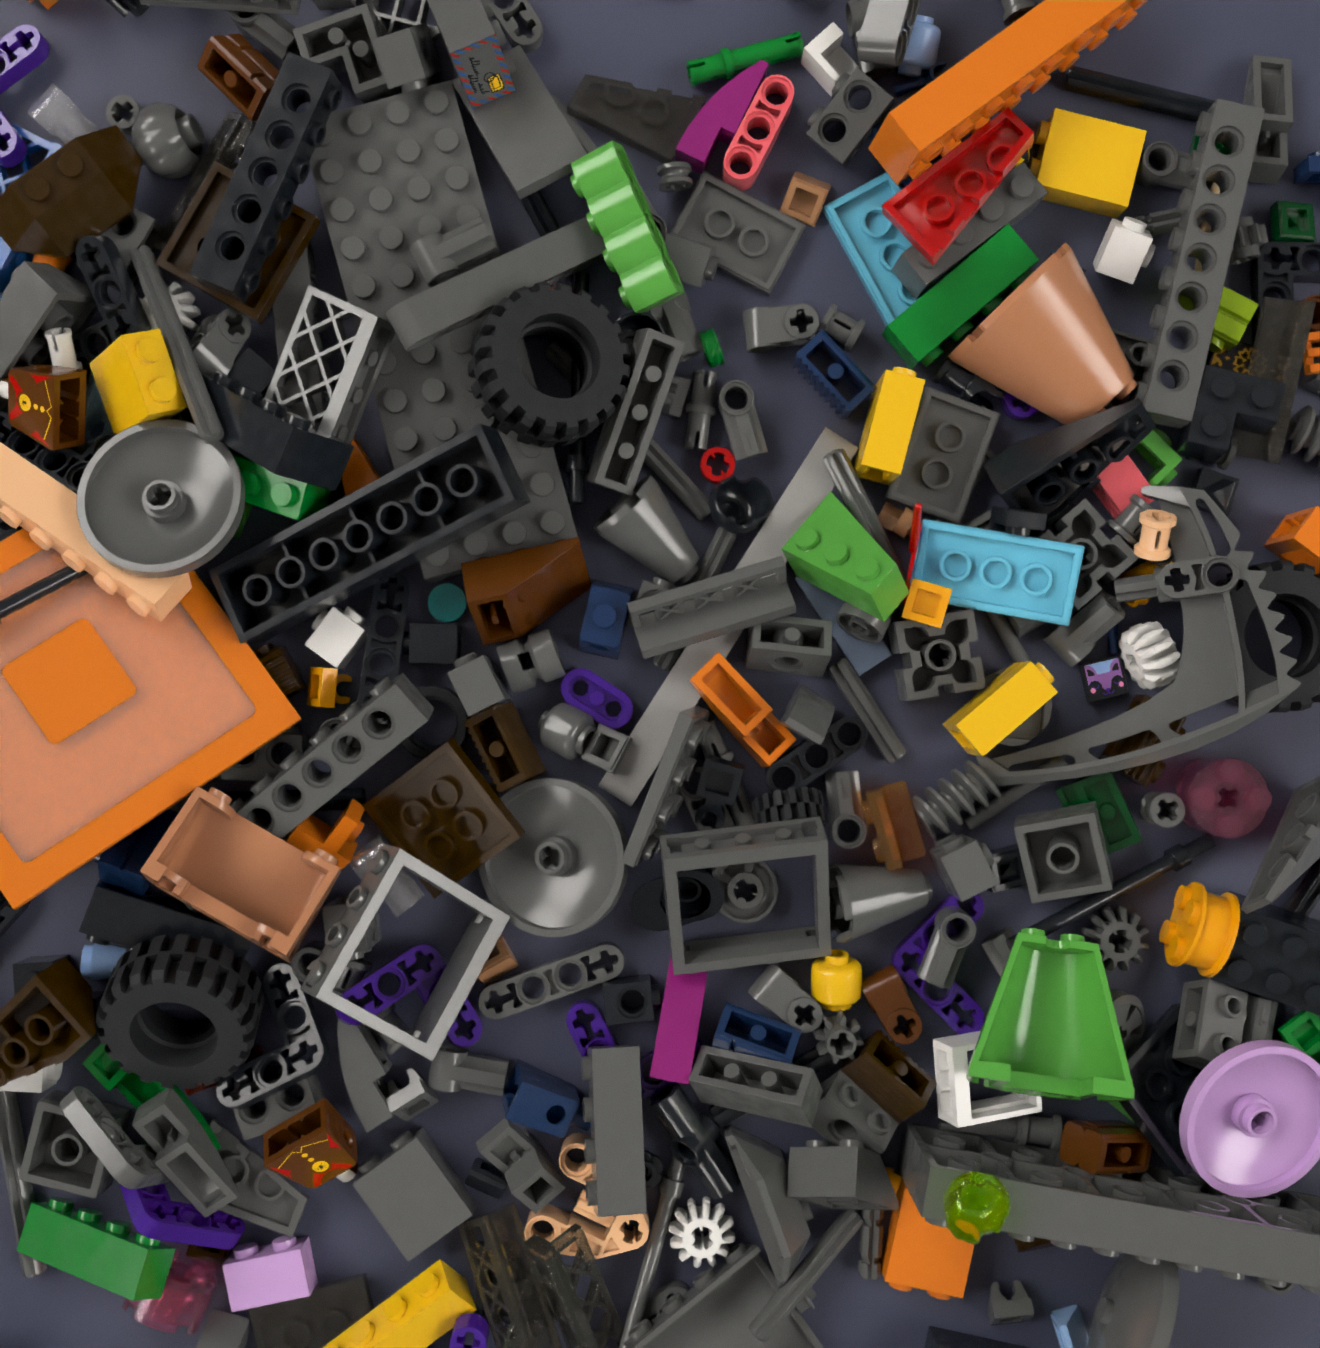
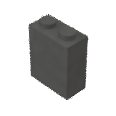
(414, 1193)

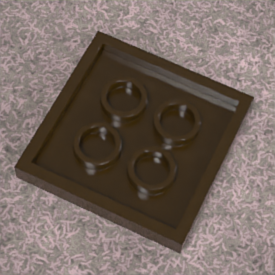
(189, 235)
(445, 814)

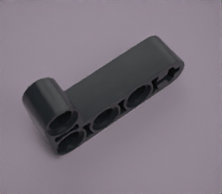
(61, 464)

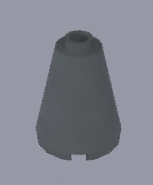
(650, 532)
(873, 897)

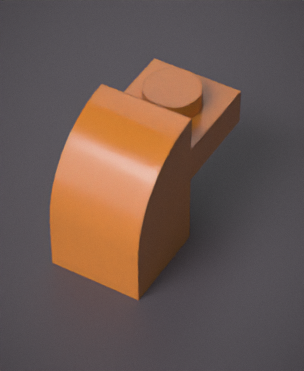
(335, 840)

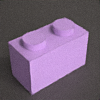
(269, 1272)

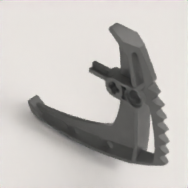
(1209, 661)

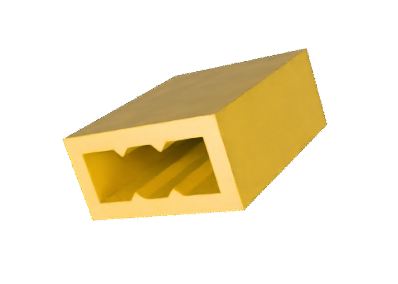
(1087, 162)
(137, 380)
(889, 426)
(1001, 707)

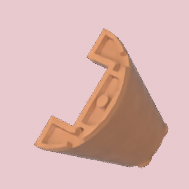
(1051, 344)

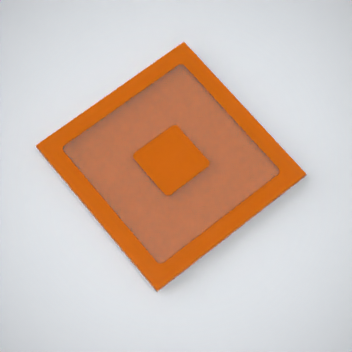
(112, 715)

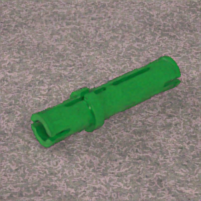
(734, 61)

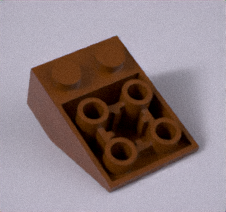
(523, 587)

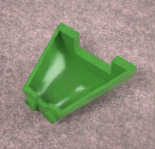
(1053, 1024)

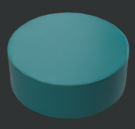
(447, 602)

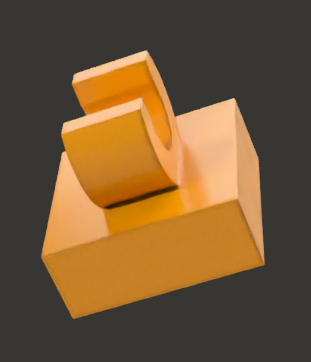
(927, 603)
(323, 687)

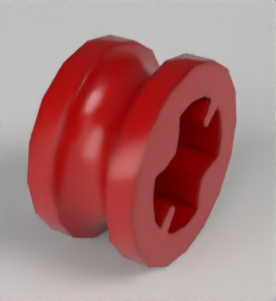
(728, 461)

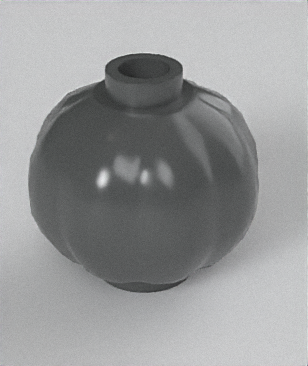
(167, 140)

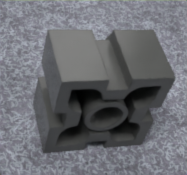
(1102, 557)
(955, 670)

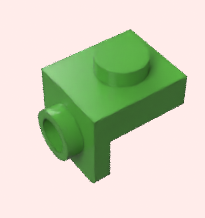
(1160, 456)

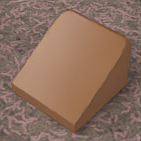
(805, 198)
(499, 962)

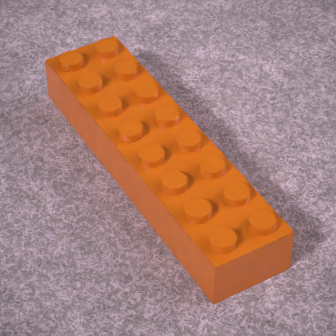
(992, 80)

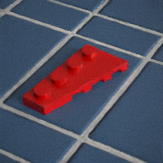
(951, 191)

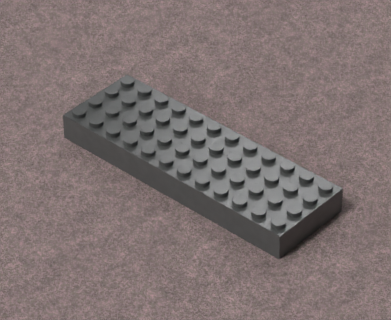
(383, 184)
(1122, 1213)

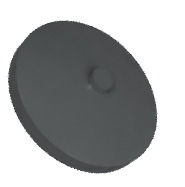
(160, 499)
(565, 864)
(1136, 1305)

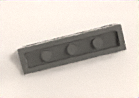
(711, 611)

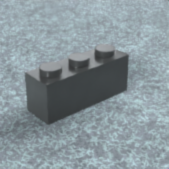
(756, 1085)

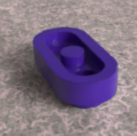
(597, 698)

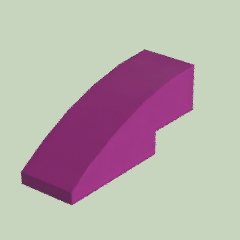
(720, 117)
(678, 1026)

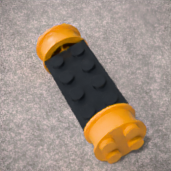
(1258, 952)

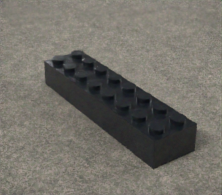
(370, 534)

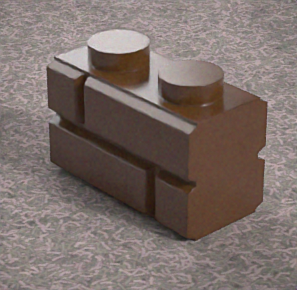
(238, 72)
(1105, 1147)

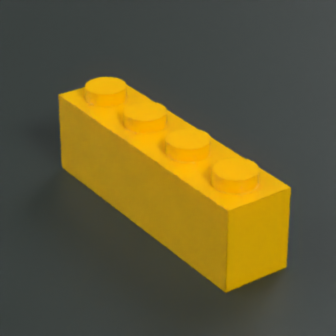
(413, 1314)

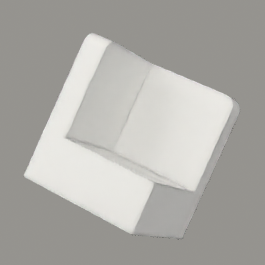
(827, 59)

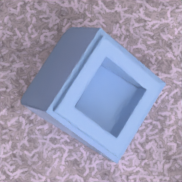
(1070, 1327)

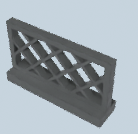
(359, 371)

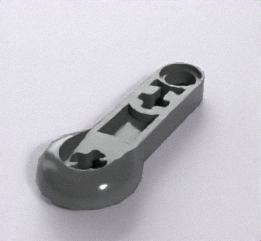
(735, 907)

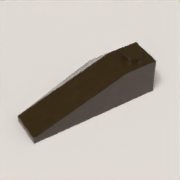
(45, 1021)

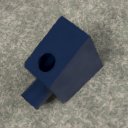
(605, 619)
(542, 1101)

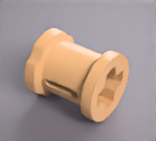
(1155, 535)

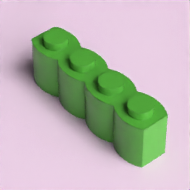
(627, 228)

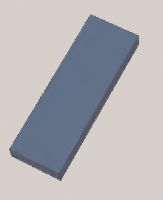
(826, 606)

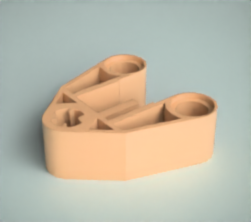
(602, 1241)

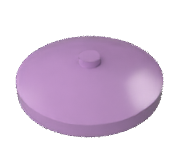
(1253, 1119)

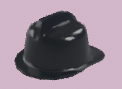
(699, 899)

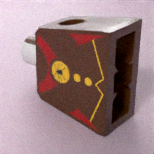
(47, 404)
(312, 1147)

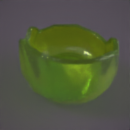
(975, 1206)

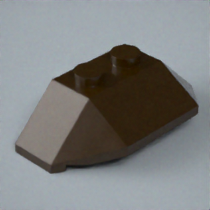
(71, 195)

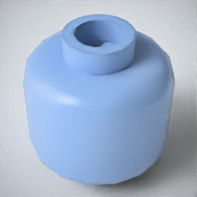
(922, 47)

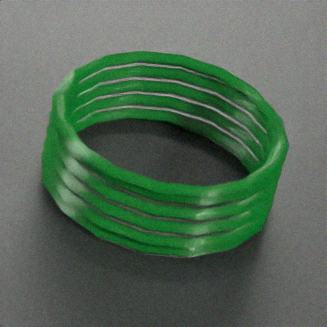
(712, 352)

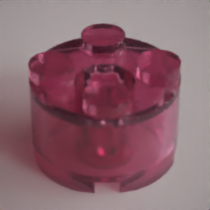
(1244, 796)
(183, 1299)

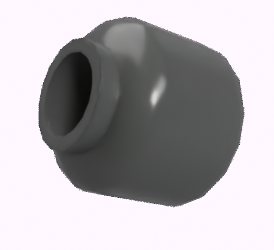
(566, 730)

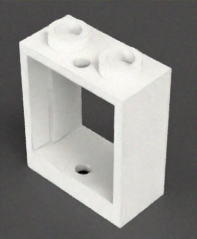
(954, 1089)

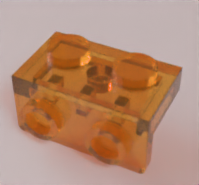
(895, 824)

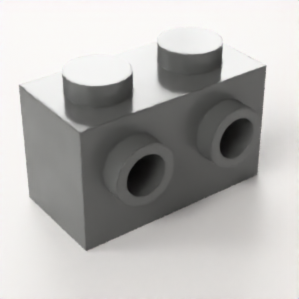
(963, 865)
(1208, 1021)

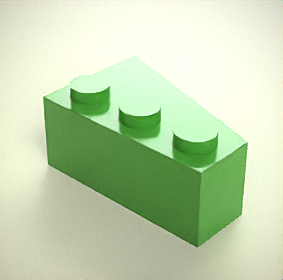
(845, 560)

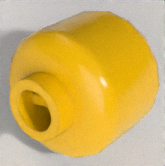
(836, 980)

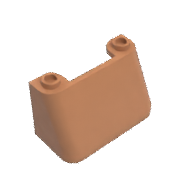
(241, 874)

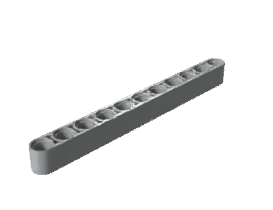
(677, 693)

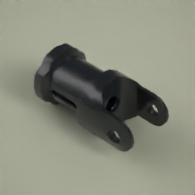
(966, 383)

